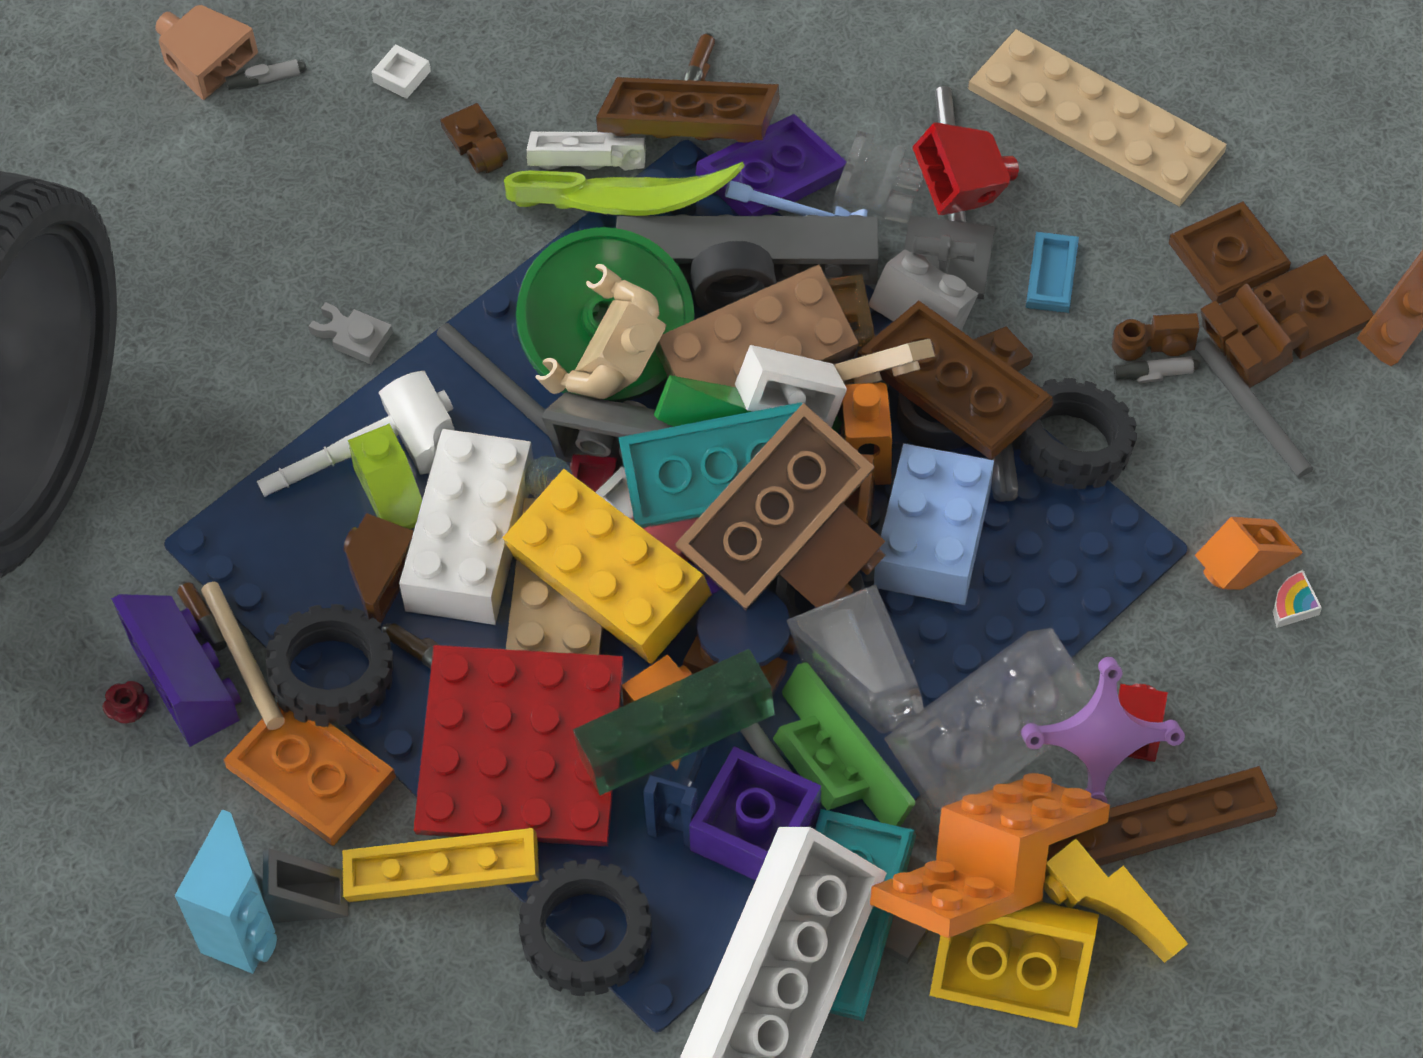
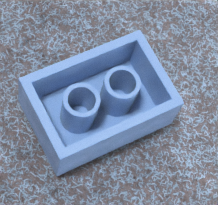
(934, 523)

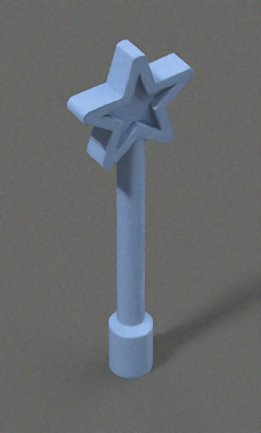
(745, 193)

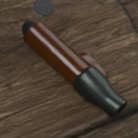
(698, 64)
(202, 615)

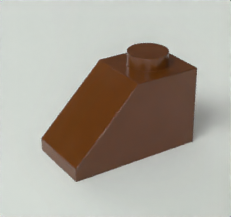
(376, 562)

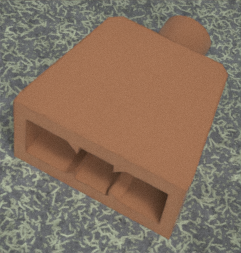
(204, 47)

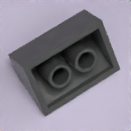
(594, 425)

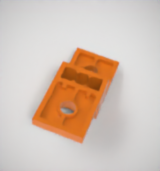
(990, 855)

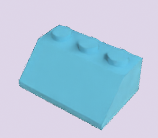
(226, 902)

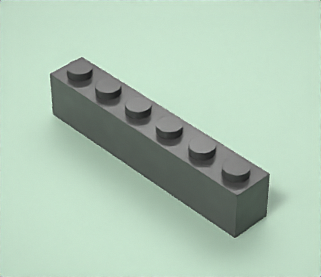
(795, 243)

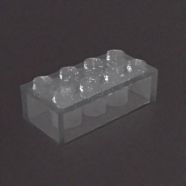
(974, 729)

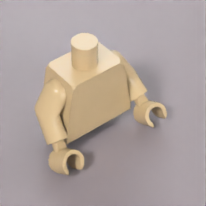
(618, 346)

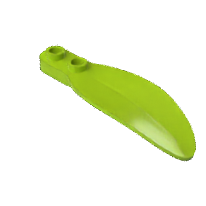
(613, 194)

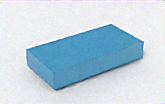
(1052, 272)

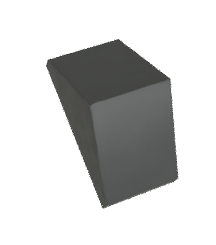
(301, 889)

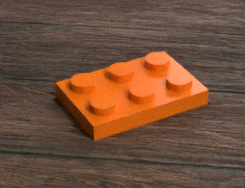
(311, 773)

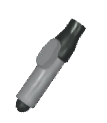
(263, 74)
(1155, 370)

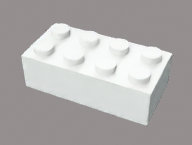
(457, 546)

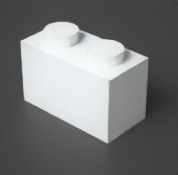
(782, 379)

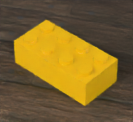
(607, 566)

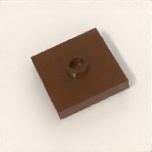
(1229, 252)
(1324, 303)

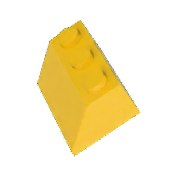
(1021, 963)

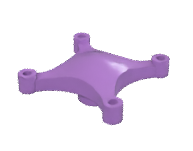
(1102, 731)

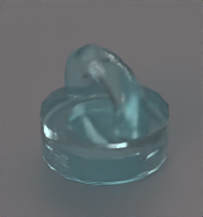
(543, 472)

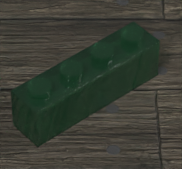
(674, 721)

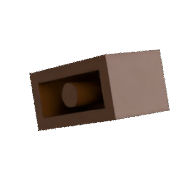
(834, 558)

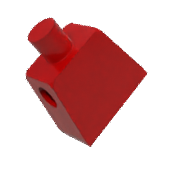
(963, 167)

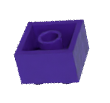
(747, 809)

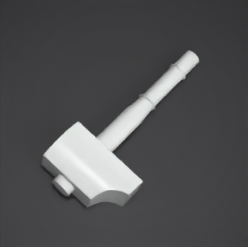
(414, 415)

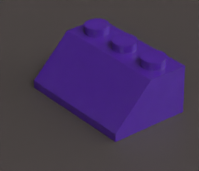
(178, 664)

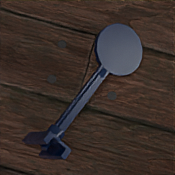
(723, 632)

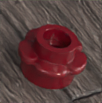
(126, 712)

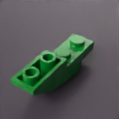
(696, 401)

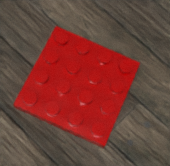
(505, 744)

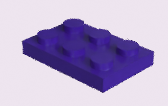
(784, 164)

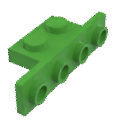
(836, 753)

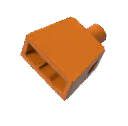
(867, 420)

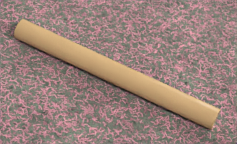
(243, 656)

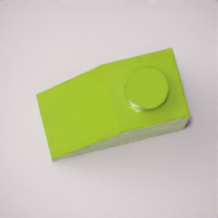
(386, 476)

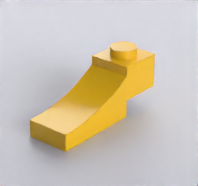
(1077, 879)

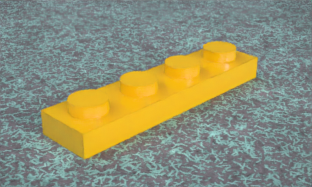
(440, 865)

